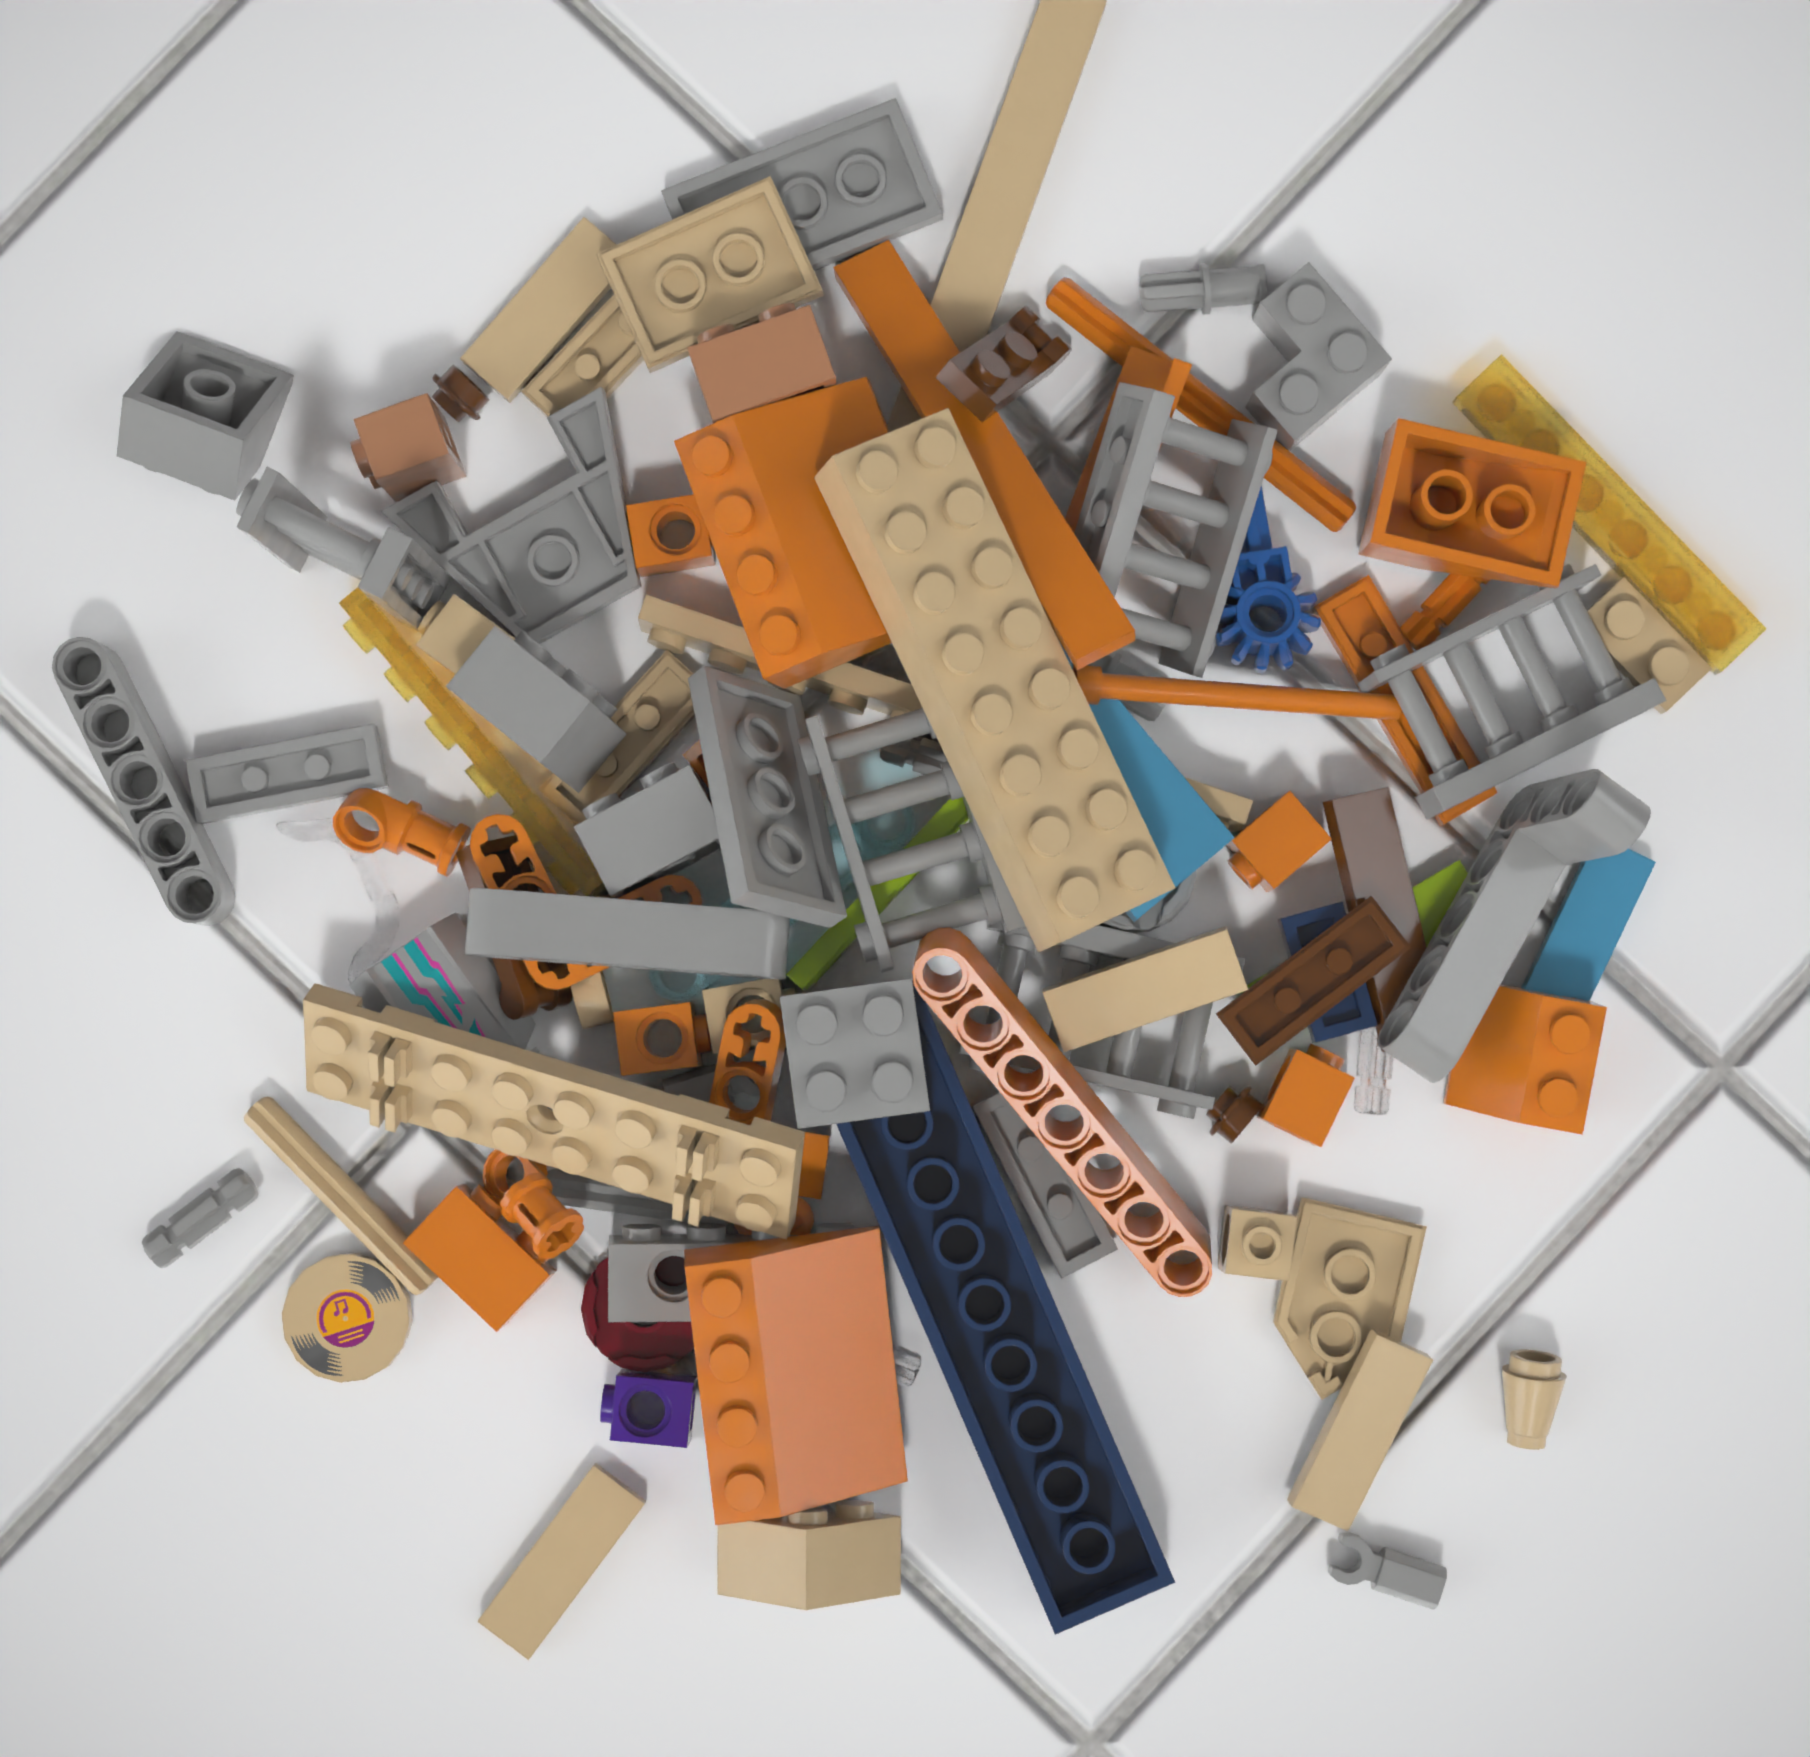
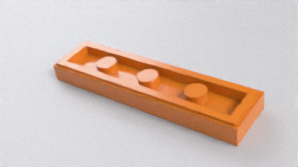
(1360, 631)

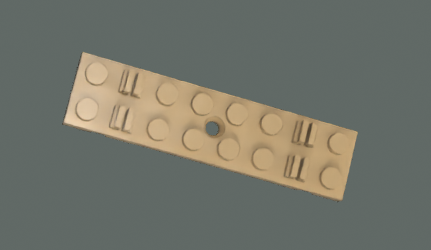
(599, 1124)

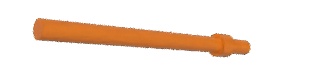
(1234, 695)

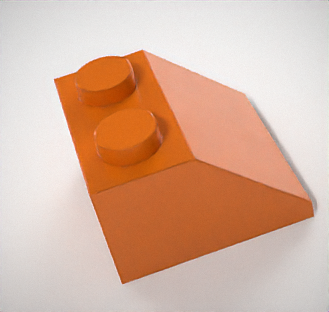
(1530, 1060)

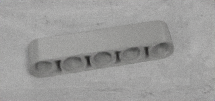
(119, 763)
(626, 933)

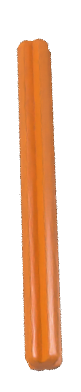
(1200, 403)

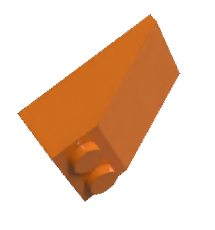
(1471, 506)

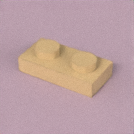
(1645, 643)

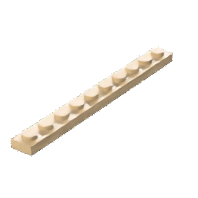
(848, 685)

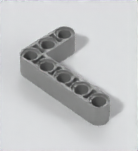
(1497, 905)

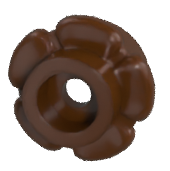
(459, 394)
(1233, 1112)

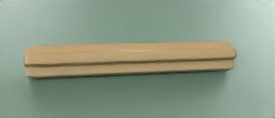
(338, 1193)

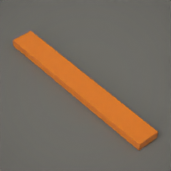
(917, 349)

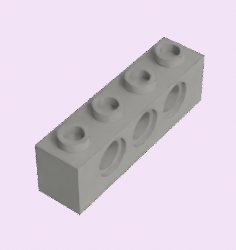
(634, 1288)

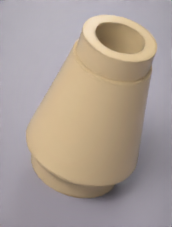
(1531, 1396)

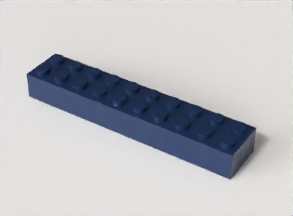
(1005, 1350)

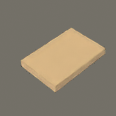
(709, 272)

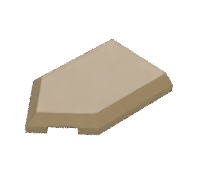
(1344, 1279)

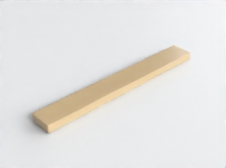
(1011, 175)

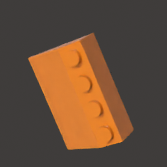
(776, 534)
(795, 1372)

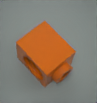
(646, 524)
(1276, 843)
(632, 1043)
(1307, 1094)

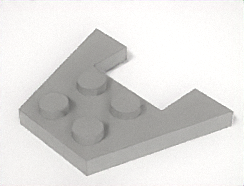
(551, 555)

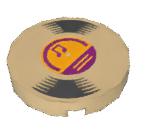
(346, 1317)

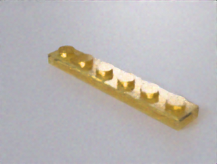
(1617, 519)
(454, 726)

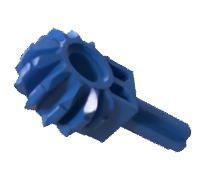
(1266, 580)

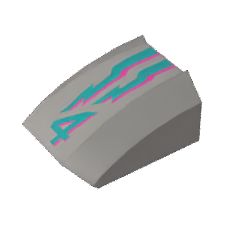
(444, 984)

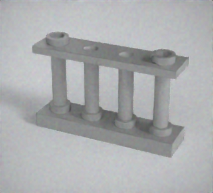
(1124, 484)
(291, 528)
(1508, 751)
(874, 938)
(1081, 953)

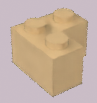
(812, 1557)

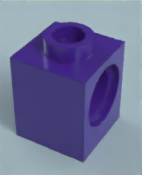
(677, 1394)

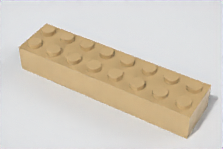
(993, 679)

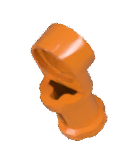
(400, 829)
(532, 1205)

